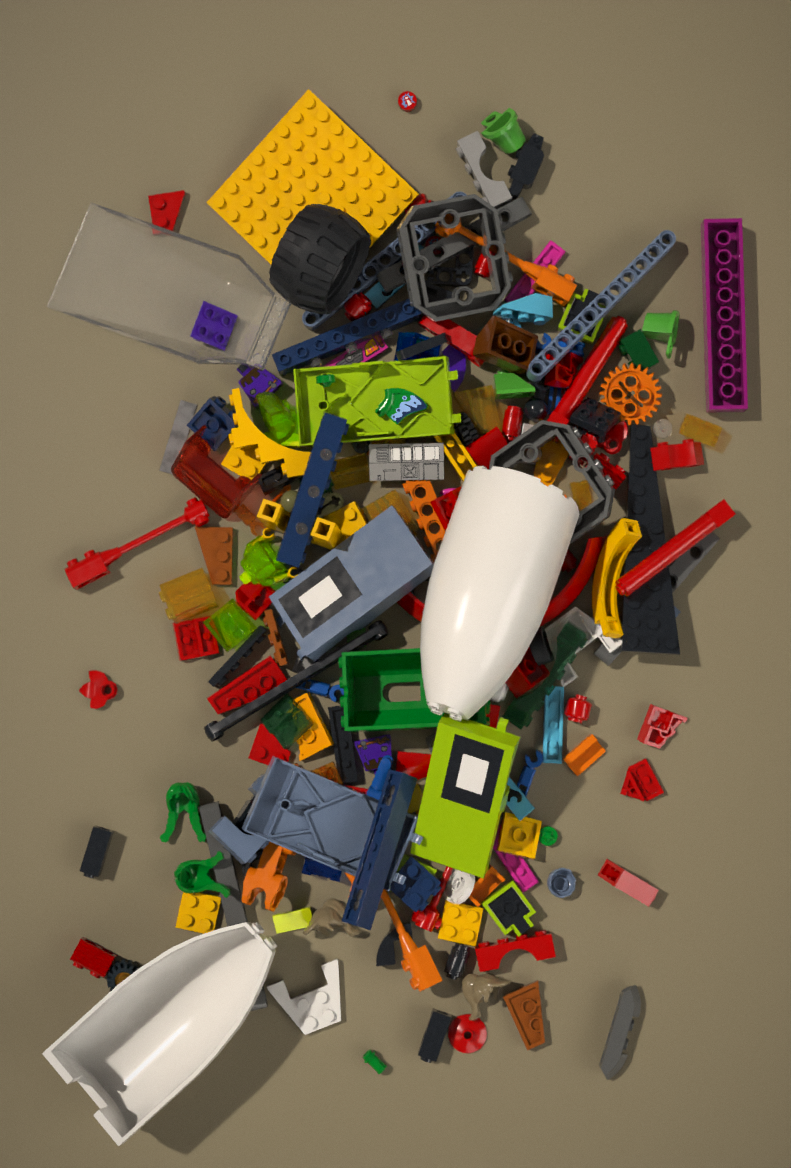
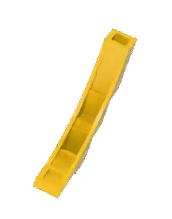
(268, 451)

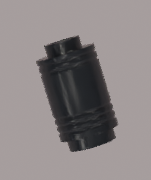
(457, 961)

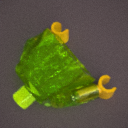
(261, 563)

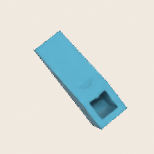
(532, 308)

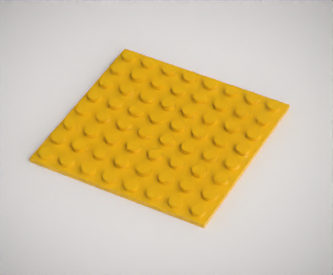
(304, 163)

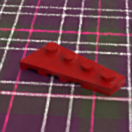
(248, 686)

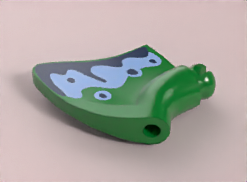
(399, 404)

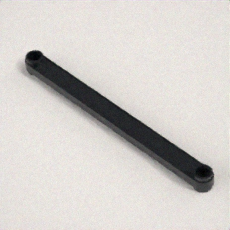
(215, 730)

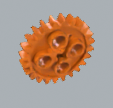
(643, 382)

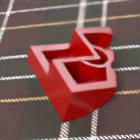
(563, 371)
(659, 725)
(413, 763)

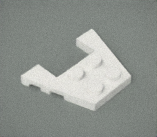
(587, 624)
(315, 1008)

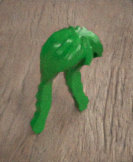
(179, 798)
(194, 878)

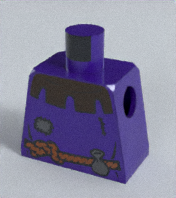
(256, 382)
(373, 750)

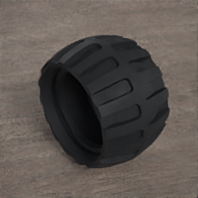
(319, 258)

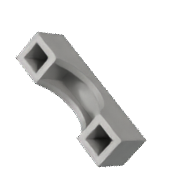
(472, 150)

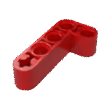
(458, 336)

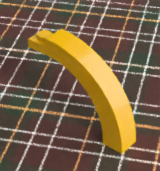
(606, 573)

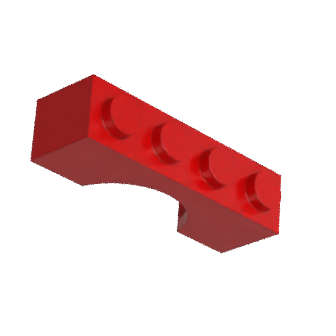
(490, 955)

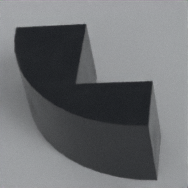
(386, 949)

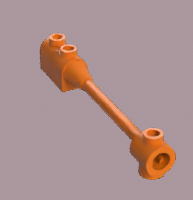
(545, 279)
(416, 959)

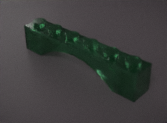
(522, 708)

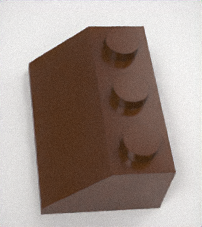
(505, 345)

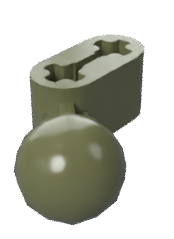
(288, 499)

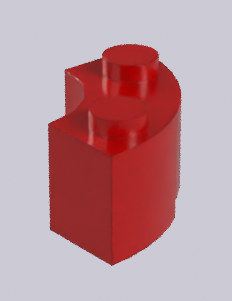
(677, 455)

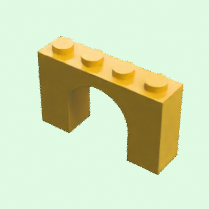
(276, 518)

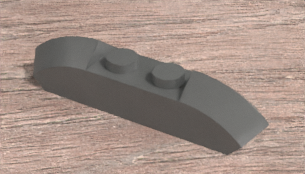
(627, 1007)

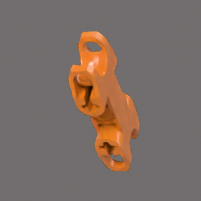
(267, 877)

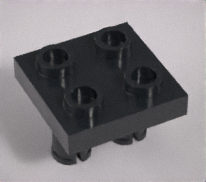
(595, 418)

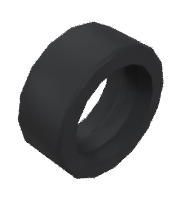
(540, 648)

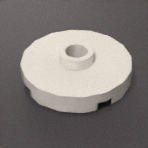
(459, 887)

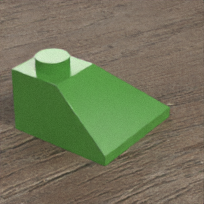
(511, 386)

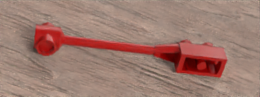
(96, 564)
(429, 917)

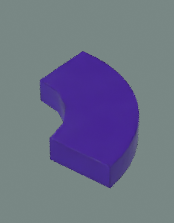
(456, 362)

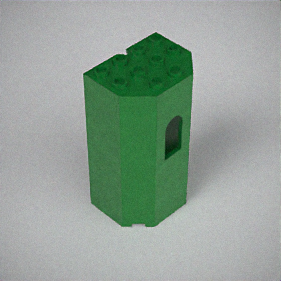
(363, 699)

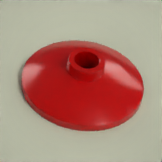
(461, 1025)

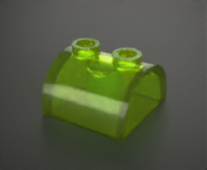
(277, 416)
(230, 625)

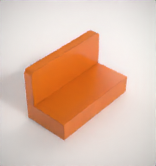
(584, 754)

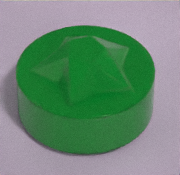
(325, 380)
(548, 835)

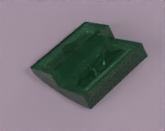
(286, 721)

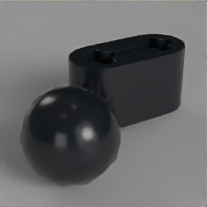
(536, 408)

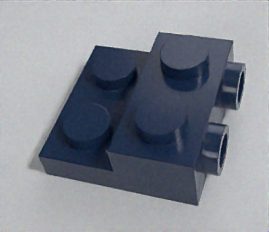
(217, 419)
(417, 885)

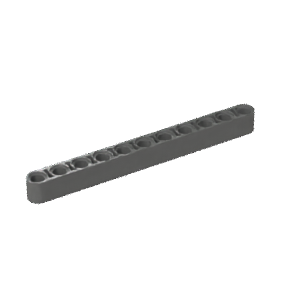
(226, 874)

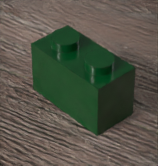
(638, 350)

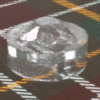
(662, 428)

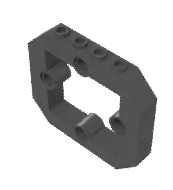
(497, 264)
(570, 437)

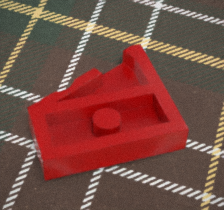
(166, 208)
(266, 746)

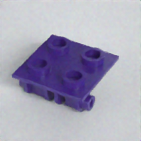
(213, 325)

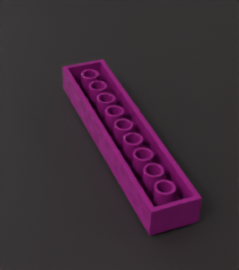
(724, 315)

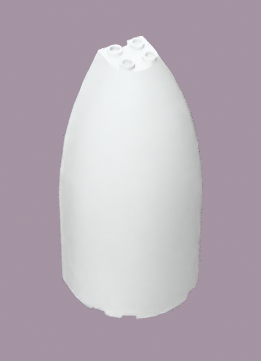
(491, 585)
(163, 1025)

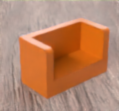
(485, 885)

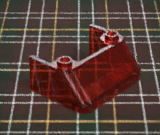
(208, 479)

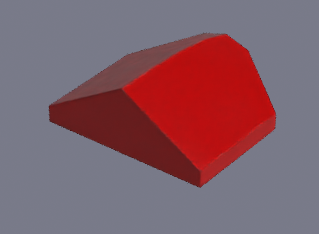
(254, 599)

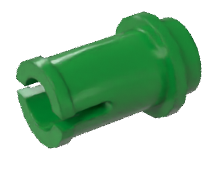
(374, 1061)

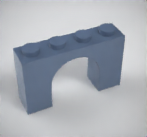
(239, 844)

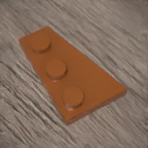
(218, 552)
(275, 638)
(526, 1012)

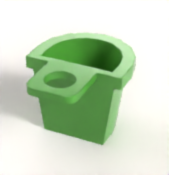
(504, 131)
(662, 328)

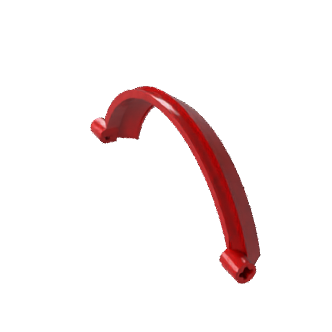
(558, 603)

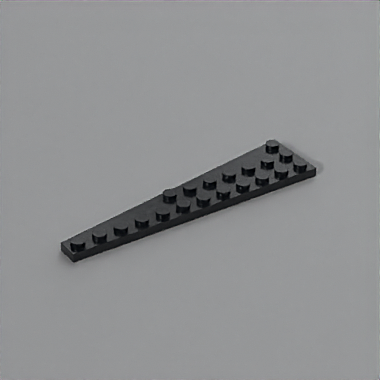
(649, 611)

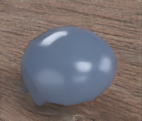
(561, 882)

